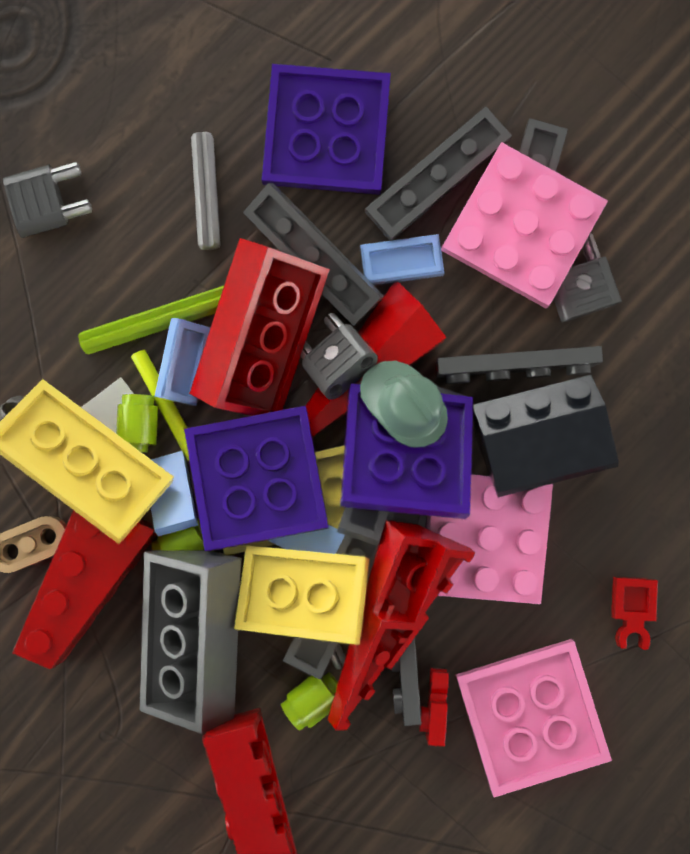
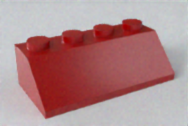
(258, 330)

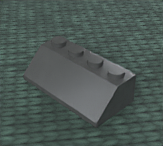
(189, 637)

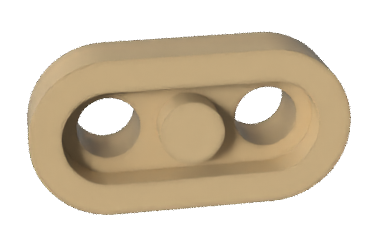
(30, 543)

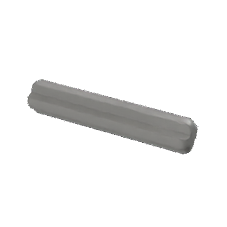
(205, 190)

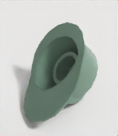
(404, 403)

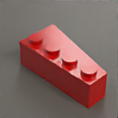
(77, 587)
(249, 785)

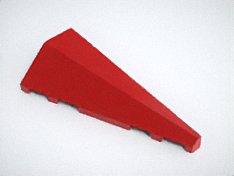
(395, 331)
(403, 583)

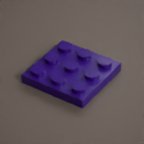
(326, 129)
(256, 478)
(404, 478)

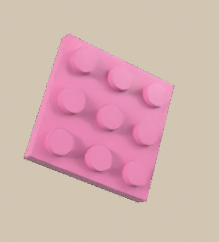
(524, 225)
(508, 543)
(533, 717)

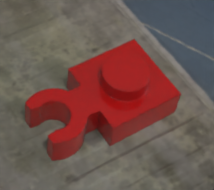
(634, 602)
(435, 714)

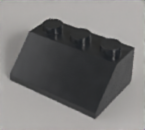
(545, 435)

